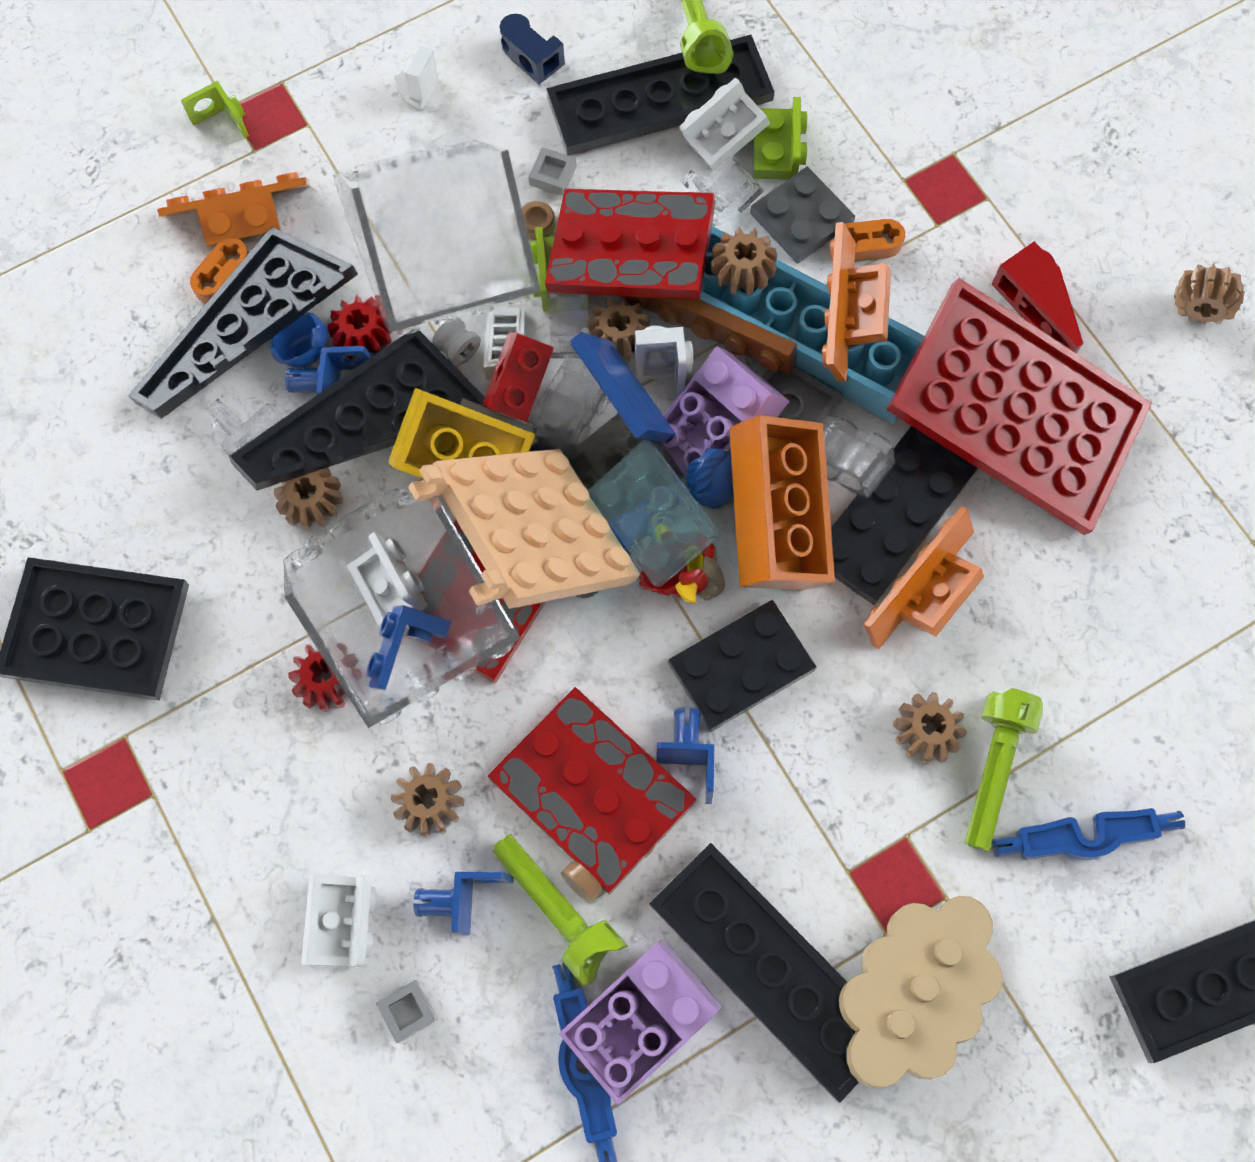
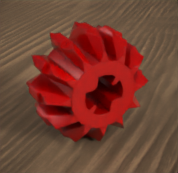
(347, 323)
(310, 686)

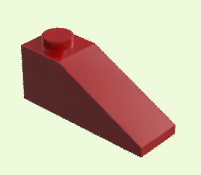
(1039, 294)

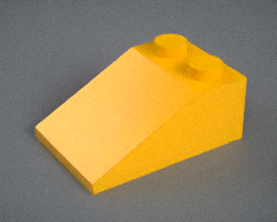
(447, 431)

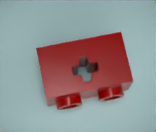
(518, 376)

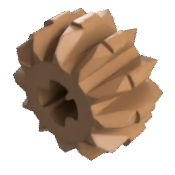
(744, 261)
(1209, 294)
(622, 317)
(311, 509)
(944, 735)
(419, 814)

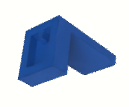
(420, 627)

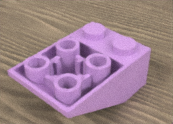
(714, 400)
(640, 1020)

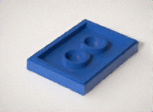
(622, 388)

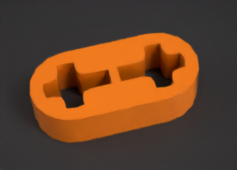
(869, 241)
(217, 268)

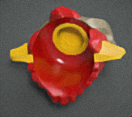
(698, 578)

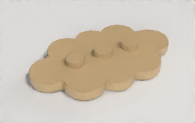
(920, 992)

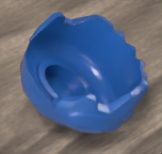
(300, 342)
(711, 478)

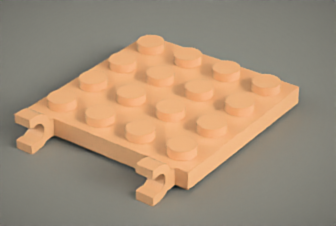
(529, 526)

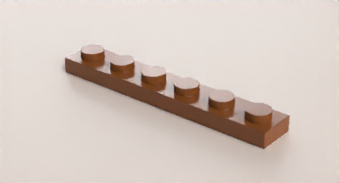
(725, 328)

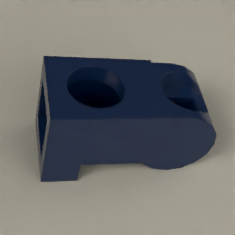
(530, 50)

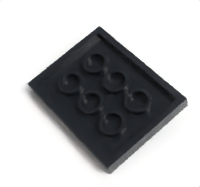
(93, 628)

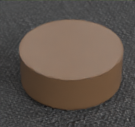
(538, 215)
(581, 881)

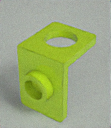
(219, 102)

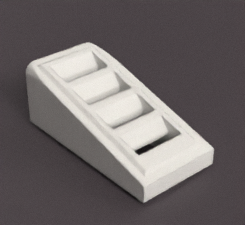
(490, 338)

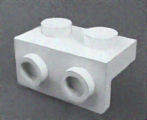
(723, 124)
(663, 354)
(385, 578)
(338, 921)

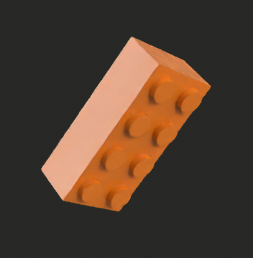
(781, 504)

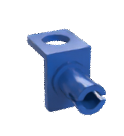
(328, 370)
(687, 749)
(458, 900)

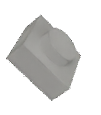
(552, 171)
(406, 1011)

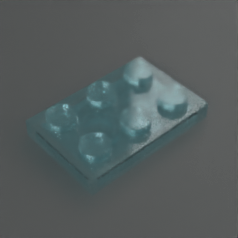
(653, 513)

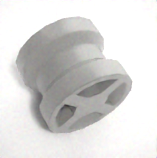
(456, 341)

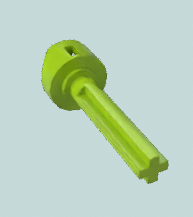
(705, 41)
(1011, 717)
(587, 943)

